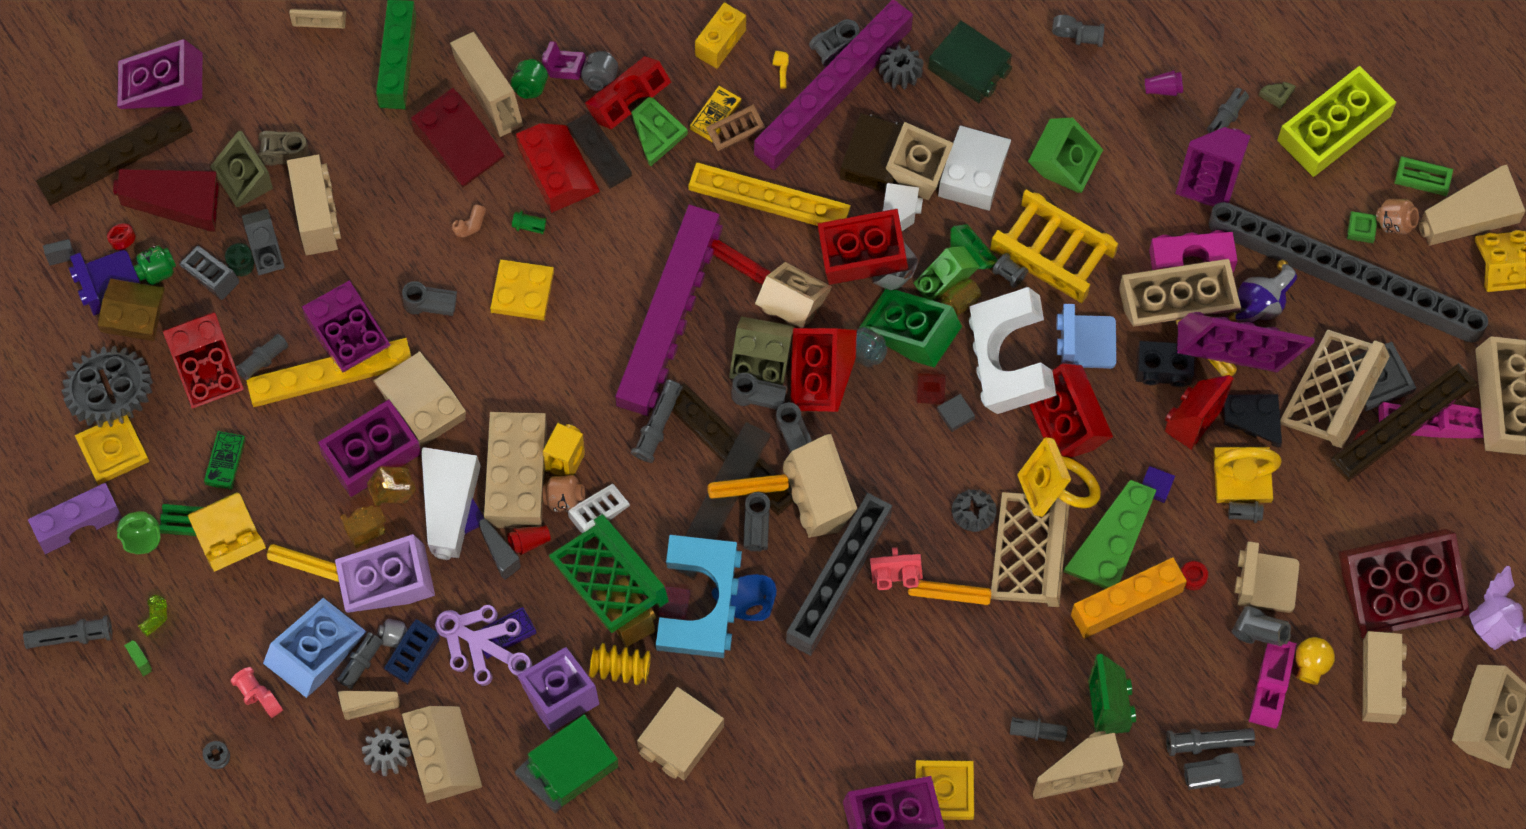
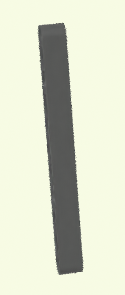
(1360, 269)

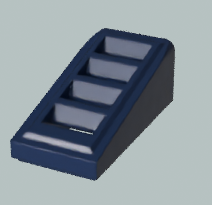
(411, 637)

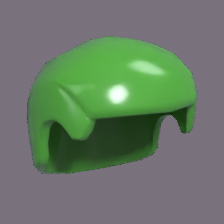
(138, 532)

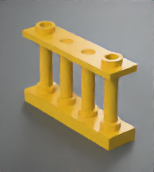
(1053, 271)

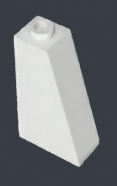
(448, 493)

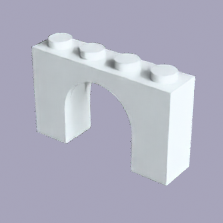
(991, 325)

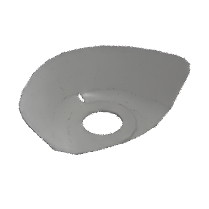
(896, 280)

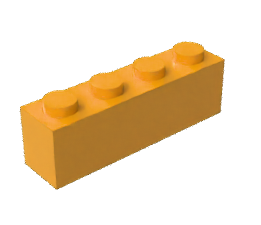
(1128, 597)

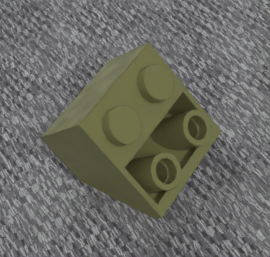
(762, 350)

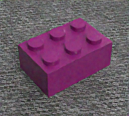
(367, 443)

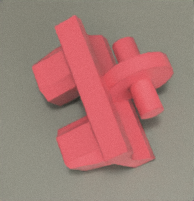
(896, 568)

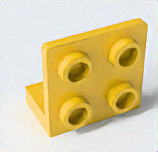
(1504, 260)
(226, 531)

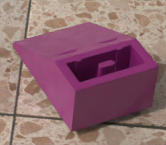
(345, 326)

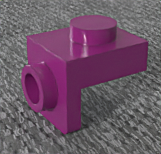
(563, 63)

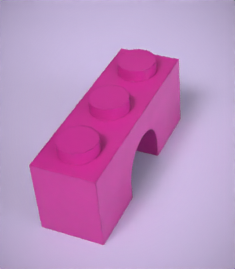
(1170, 251)

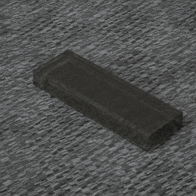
(599, 150)

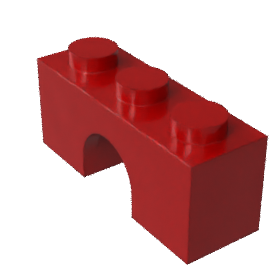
(640, 80)

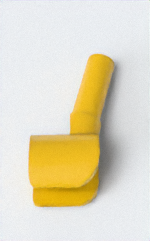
(781, 59)

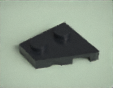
(1255, 416)

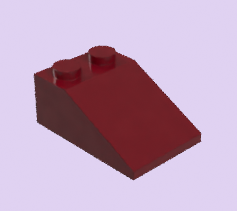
(456, 137)

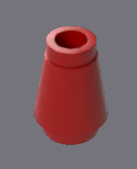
(528, 538)

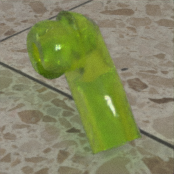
(157, 615)

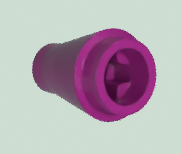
(1165, 84)

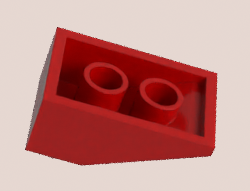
(821, 367)
(1198, 410)

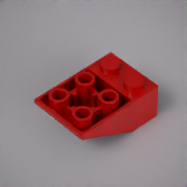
(203, 360)

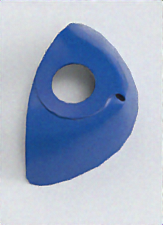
(751, 593)

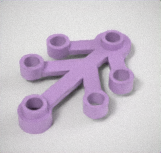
(479, 641)

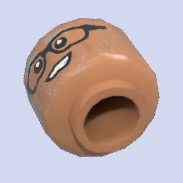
(1397, 216)
(563, 493)

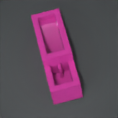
(1272, 684)

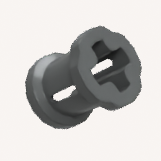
(1010, 270)

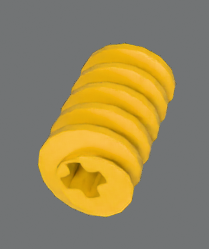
(620, 664)

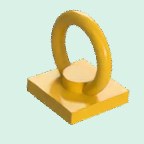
(1244, 474)
(1047, 476)

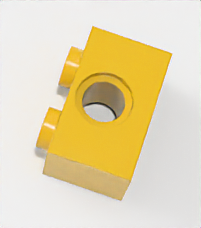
(720, 35)
(564, 450)

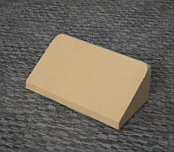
(318, 18)

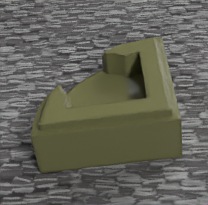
(1277, 93)

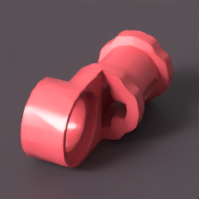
(254, 691)

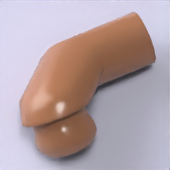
(472, 225)

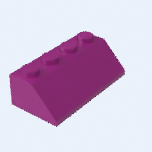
(1213, 166)

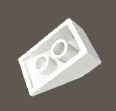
(974, 168)

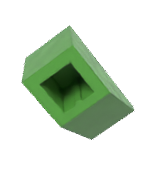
(945, 272)

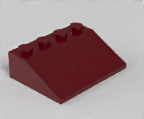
(1405, 582)

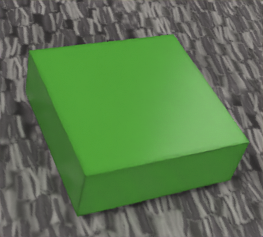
(1362, 227)
(138, 657)

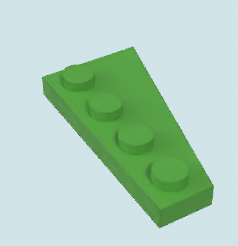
(1110, 544)

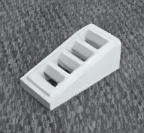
(585, 506)

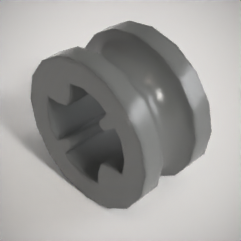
(225, 756)

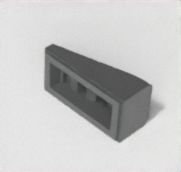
(221, 284)
(503, 556)

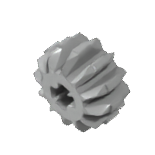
(381, 741)

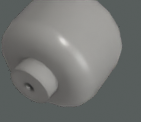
(392, 632)

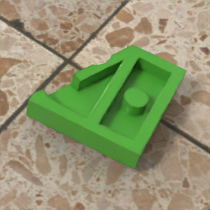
(656, 129)

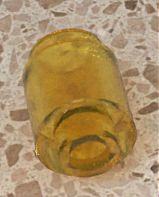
(962, 296)

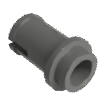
(1246, 511)

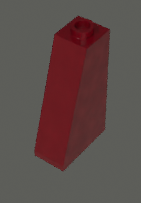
(171, 194)

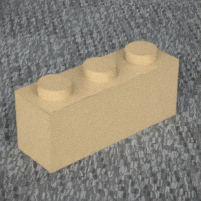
(1383, 677)

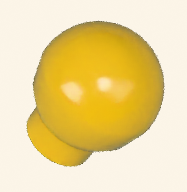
(1314, 659)

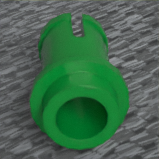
(528, 222)

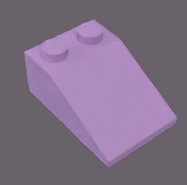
(385, 575)

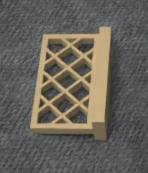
(1357, 390)
(1053, 557)

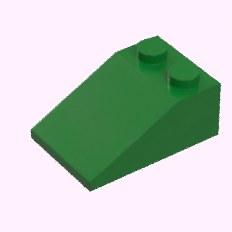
(914, 325)
(1110, 697)

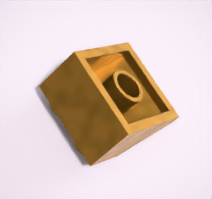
(131, 309)

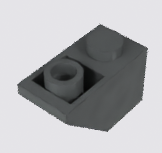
(263, 242)

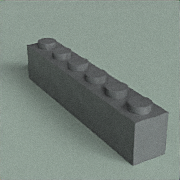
(839, 574)

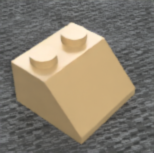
(918, 159)
(792, 295)

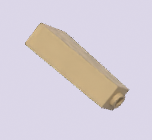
(487, 84)
(1475, 209)

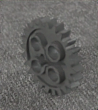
(90, 399)

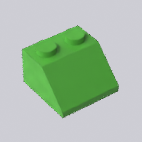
(1066, 154)

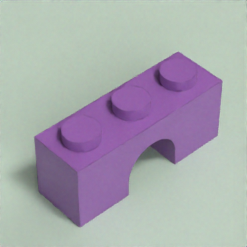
(58, 523)

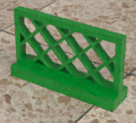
(630, 565)

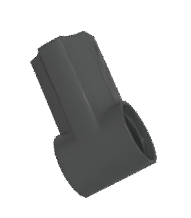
(432, 299)
(761, 392)
(794, 433)
(756, 524)
(1254, 626)
(1221, 771)

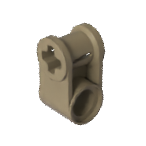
(280, 146)

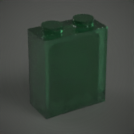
(970, 62)

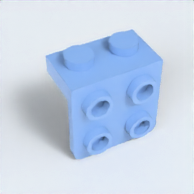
(1086, 339)

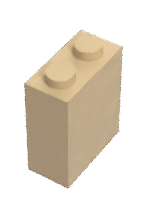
(680, 734)

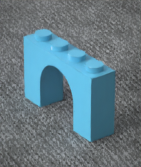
(709, 634)

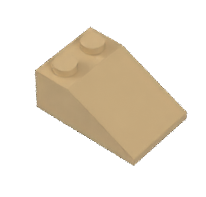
(421, 398)
(1086, 766)

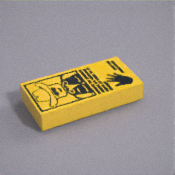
(718, 107)

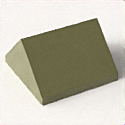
(241, 171)

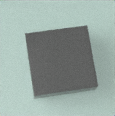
(58, 252)
(955, 413)

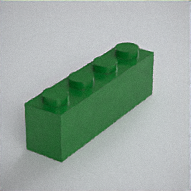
(396, 54)

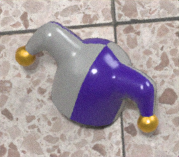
(1263, 296)

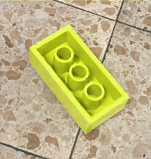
(1336, 121)

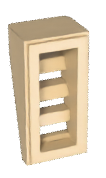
(363, 703)

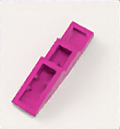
(1453, 422)

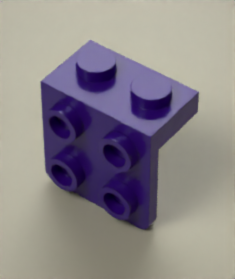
(97, 274)

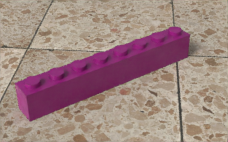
(832, 85)
(668, 310)

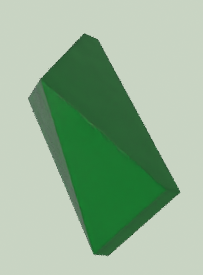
(964, 236)

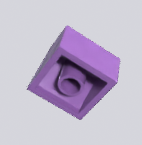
(559, 689)

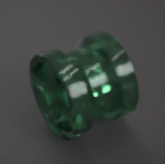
(236, 254)

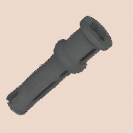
(652, 432)
(81, 631)
(1197, 741)

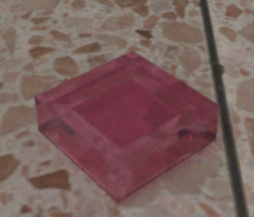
(678, 603)

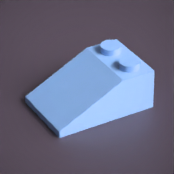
(313, 647)

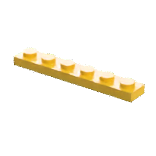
(765, 196)
(322, 375)

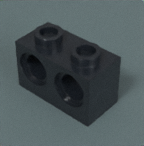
(1164, 356)

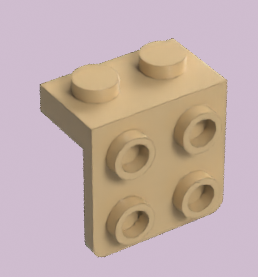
(1266, 580)

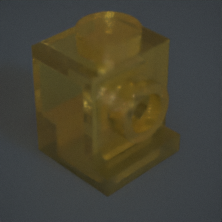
(391, 485)
(364, 525)

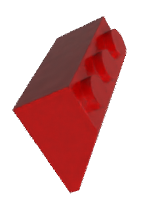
(556, 165)
(863, 246)
(1073, 414)

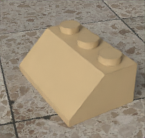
(820, 487)
(1492, 715)
(441, 751)

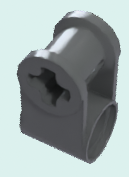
(831, 42)

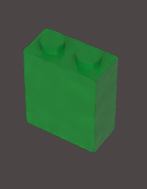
(572, 761)

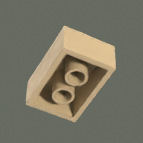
(314, 204)

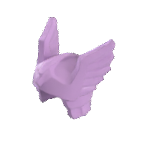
(1499, 617)

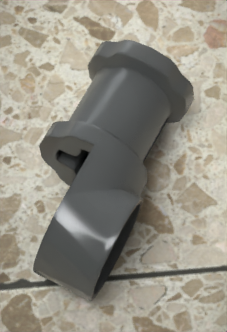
(1068, 27)

